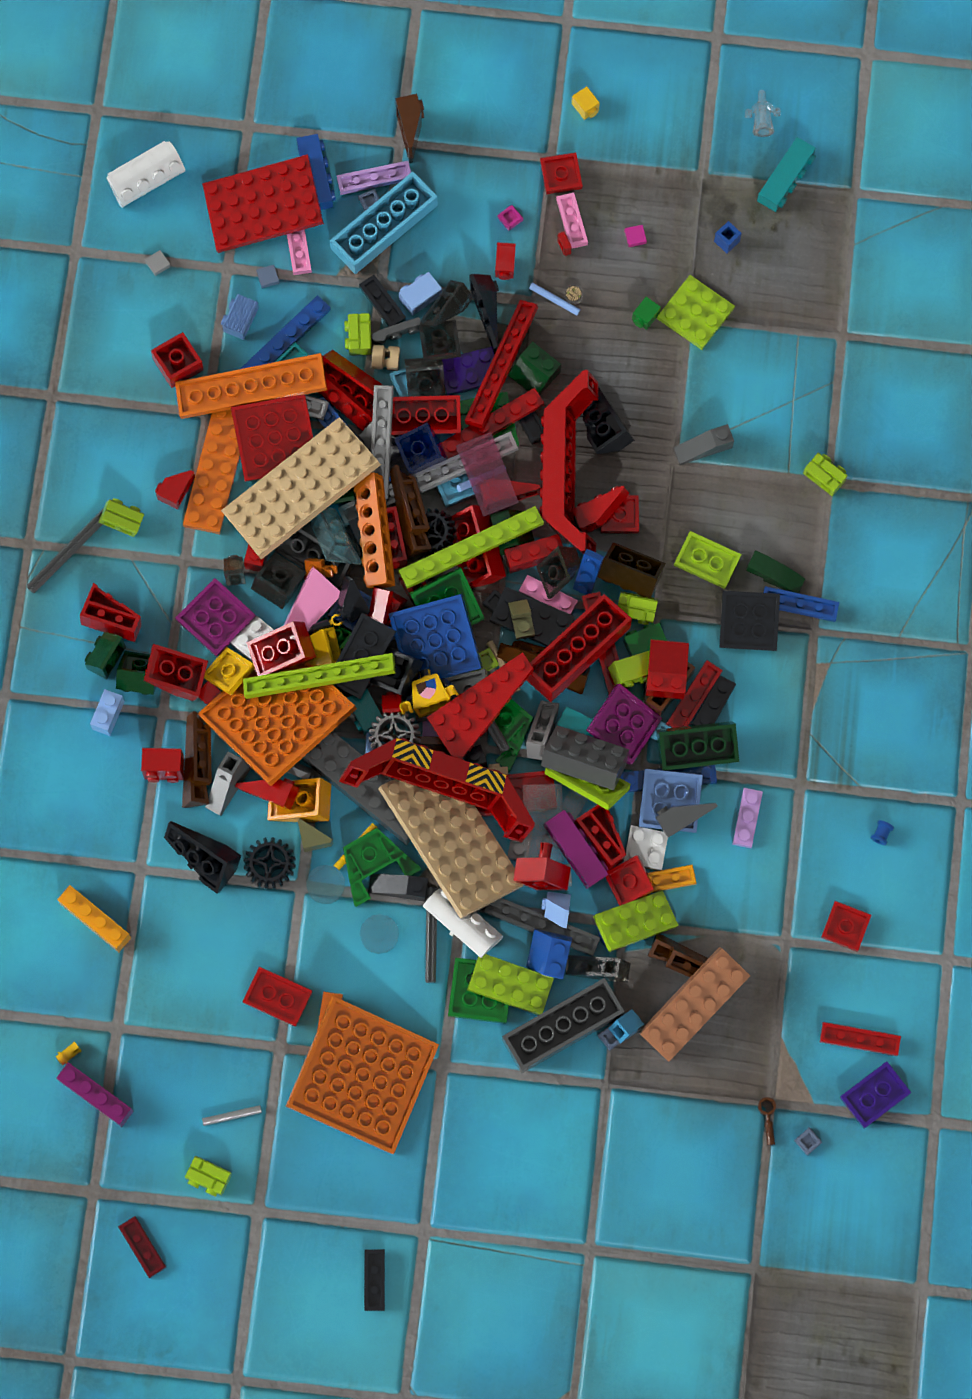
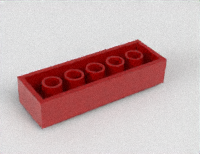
(578, 647)

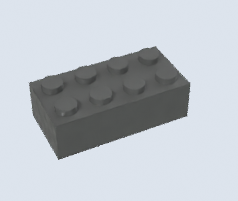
(585, 757)

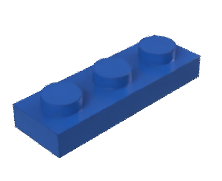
(588, 572)

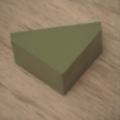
(312, 838)

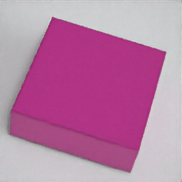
(510, 217)
(635, 236)

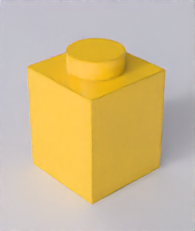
(585, 103)

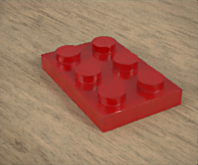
(277, 996)

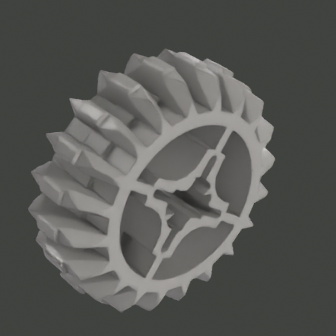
(392, 720)

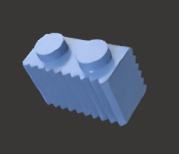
(240, 316)

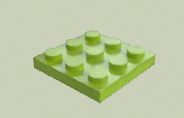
(695, 312)

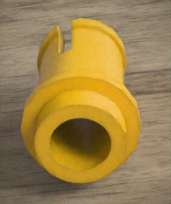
(68, 1053)

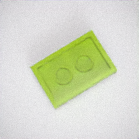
(707, 559)

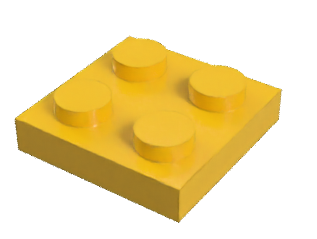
(228, 671)

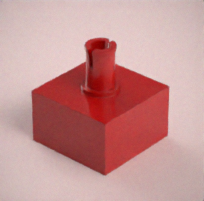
(542, 872)

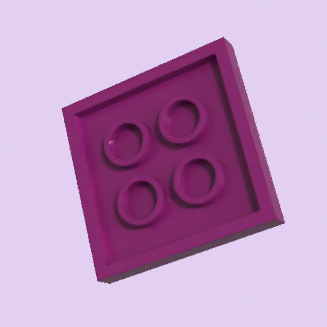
(215, 617)
(624, 722)

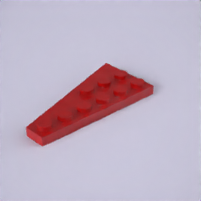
(473, 711)

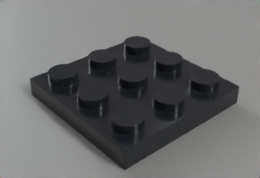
(749, 620)

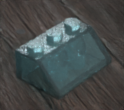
(334, 537)

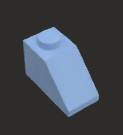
(557, 908)

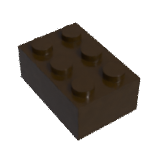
(631, 570)

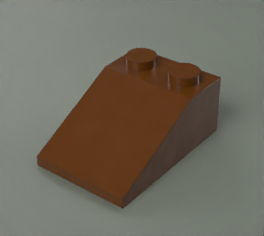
(409, 116)

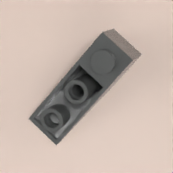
(229, 772)

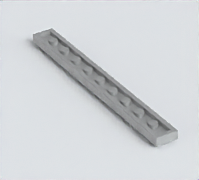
(434, 475)

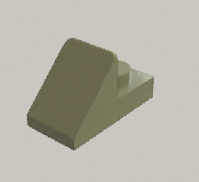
(521, 619)

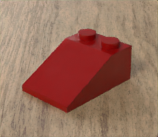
(281, 649)
(667, 669)
(175, 672)

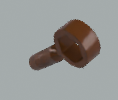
(768, 1124)

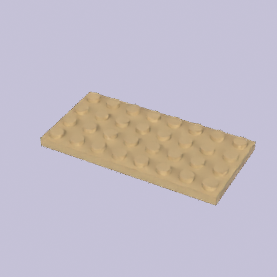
(300, 488)
(453, 845)

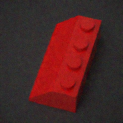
(351, 378)
(440, 412)
(486, 567)

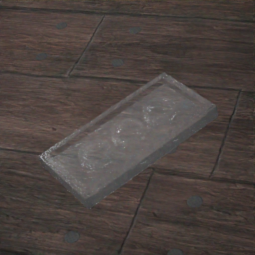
(542, 803)

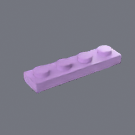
(373, 177)

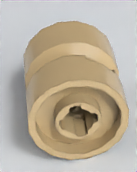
(378, 357)

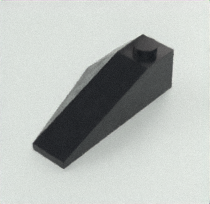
(485, 298)
(604, 426)
(208, 857)

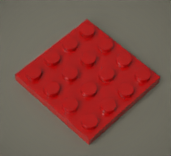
(270, 433)

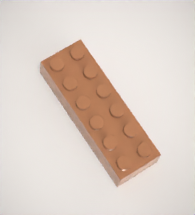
(694, 1004)

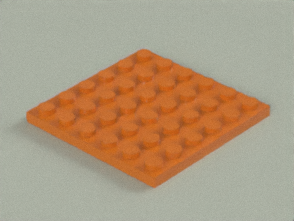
(276, 728)
(362, 1075)

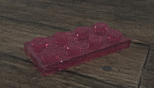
(487, 474)

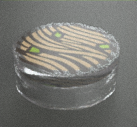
(573, 294)

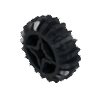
(435, 527)
(268, 879)

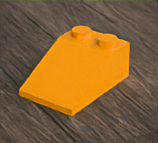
(310, 804)

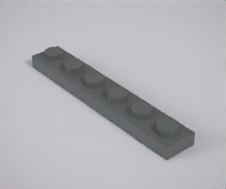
(531, 920)

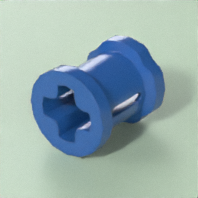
(882, 832)

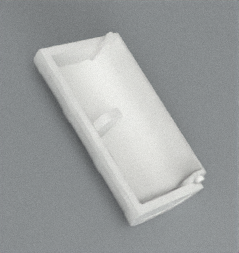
(145, 173)
(471, 929)

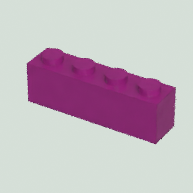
(576, 849)
(94, 1094)

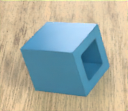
(626, 1026)

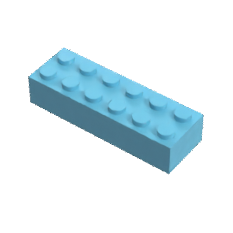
(384, 222)

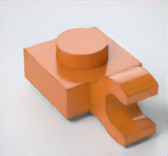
(319, 565)

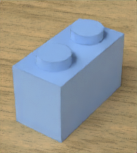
(419, 293)
(107, 712)

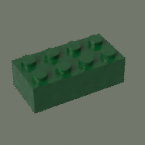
(697, 745)

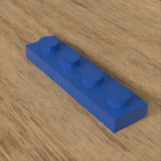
(806, 604)

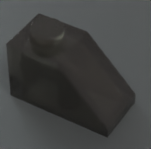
(234, 570)

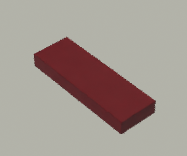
(142, 1247)

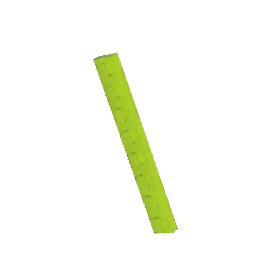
(471, 547)
(319, 675)

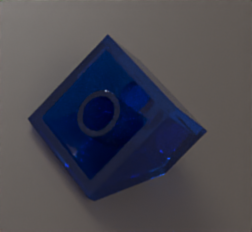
(420, 448)

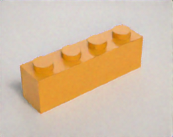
(94, 918)

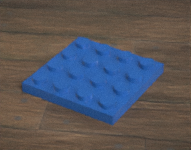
(438, 636)

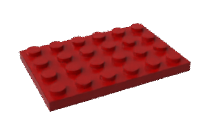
(262, 203)

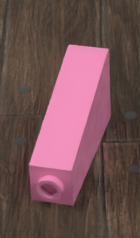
(313, 599)

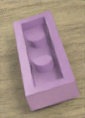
(747, 818)

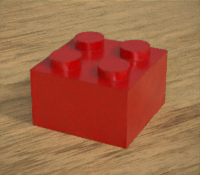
(177, 359)
(162, 764)

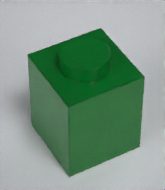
(646, 313)

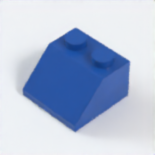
(549, 953)

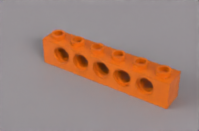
(380, 538)

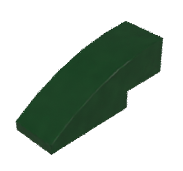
(775, 572)

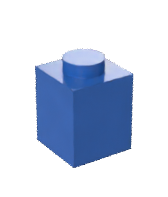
(727, 237)

